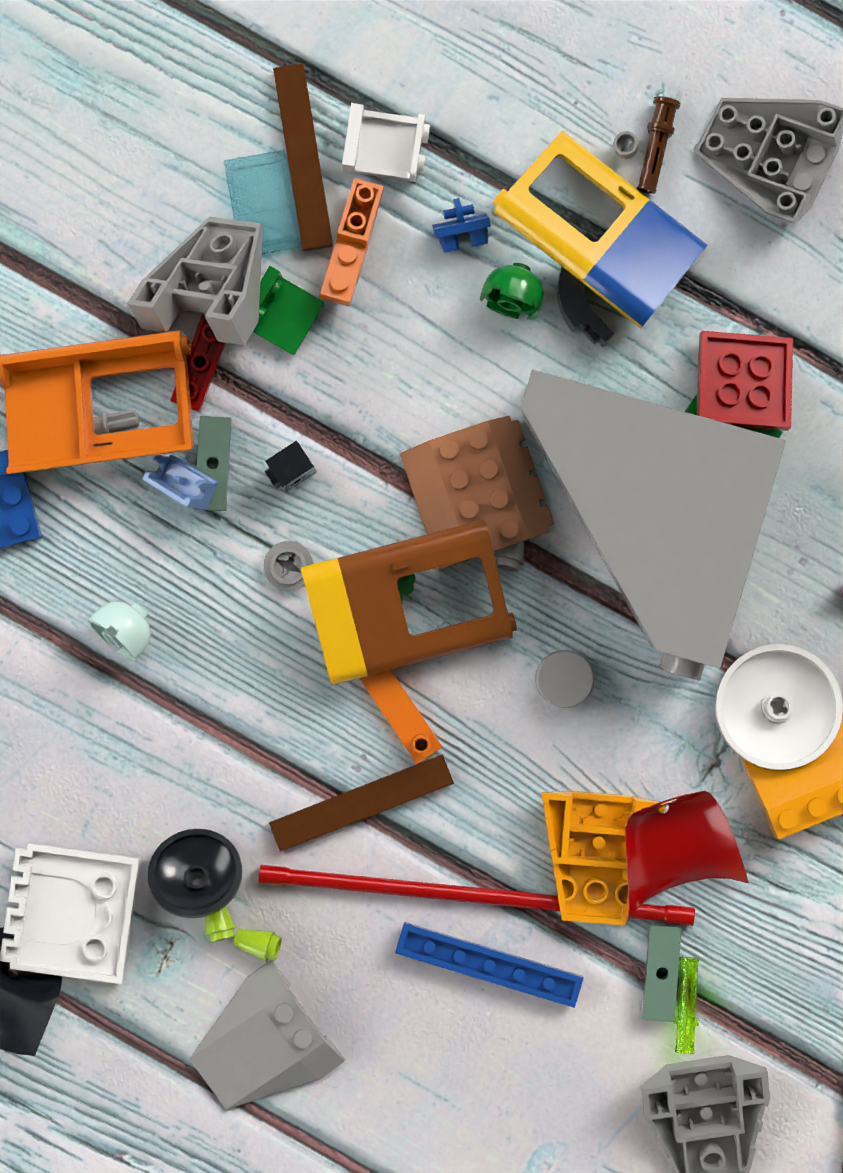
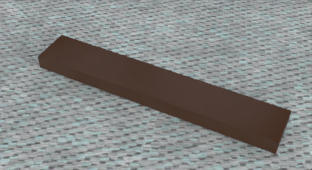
(303, 157)
(361, 802)

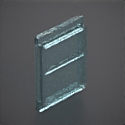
(263, 195)

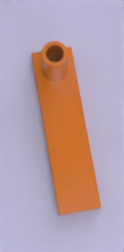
(402, 715)

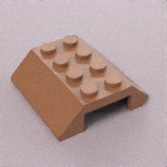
(477, 478)

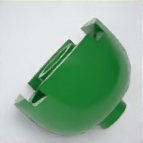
(513, 291)

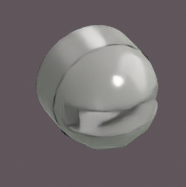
(621, 141)

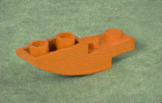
(352, 242)

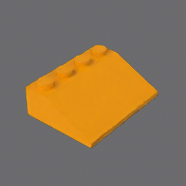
(803, 794)

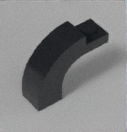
(576, 309)

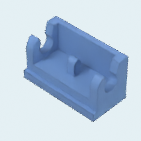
(182, 481)

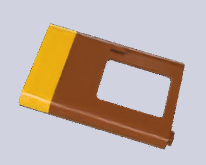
(362, 612)

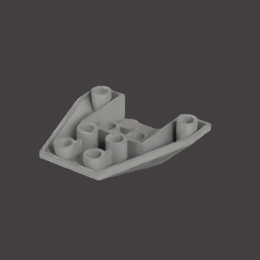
(774, 150)

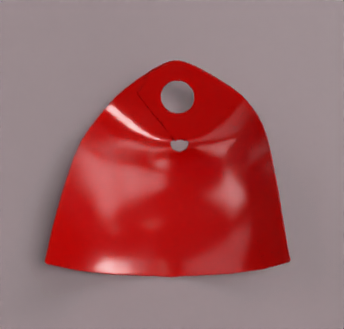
(679, 847)

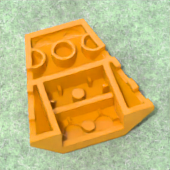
(590, 853)

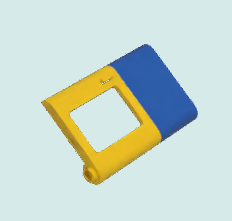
(633, 260)

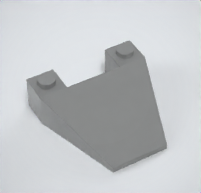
(209, 274)

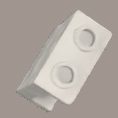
(384, 144)

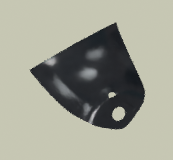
(25, 1006)

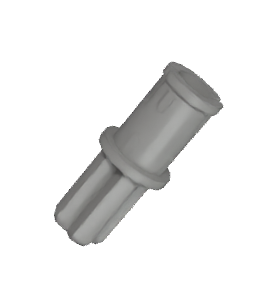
(115, 422)

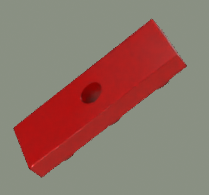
(203, 346)

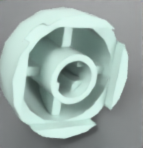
(122, 627)

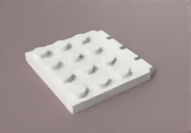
(70, 912)

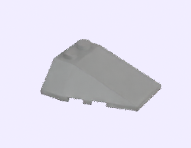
(263, 1043)
(707, 1113)

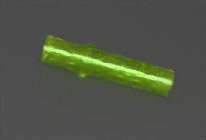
(686, 1015)

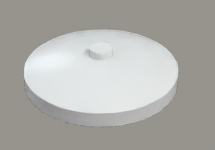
(778, 707)

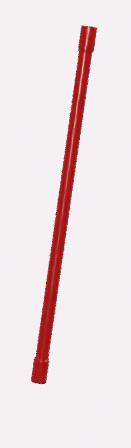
(285, 876)

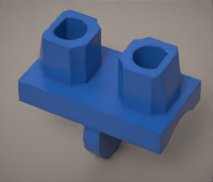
(475, 225)

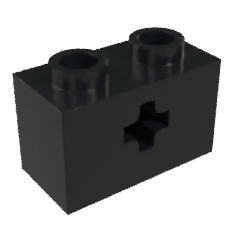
(289, 467)

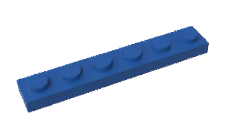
(489, 964)

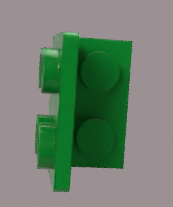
(285, 311)

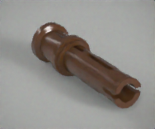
(660, 130)

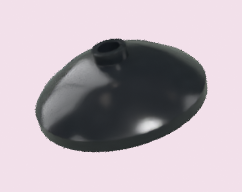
(189, 857)

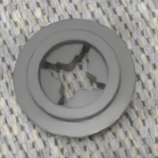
(274, 570)

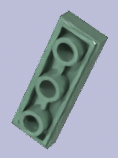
(215, 444)
(661, 992)

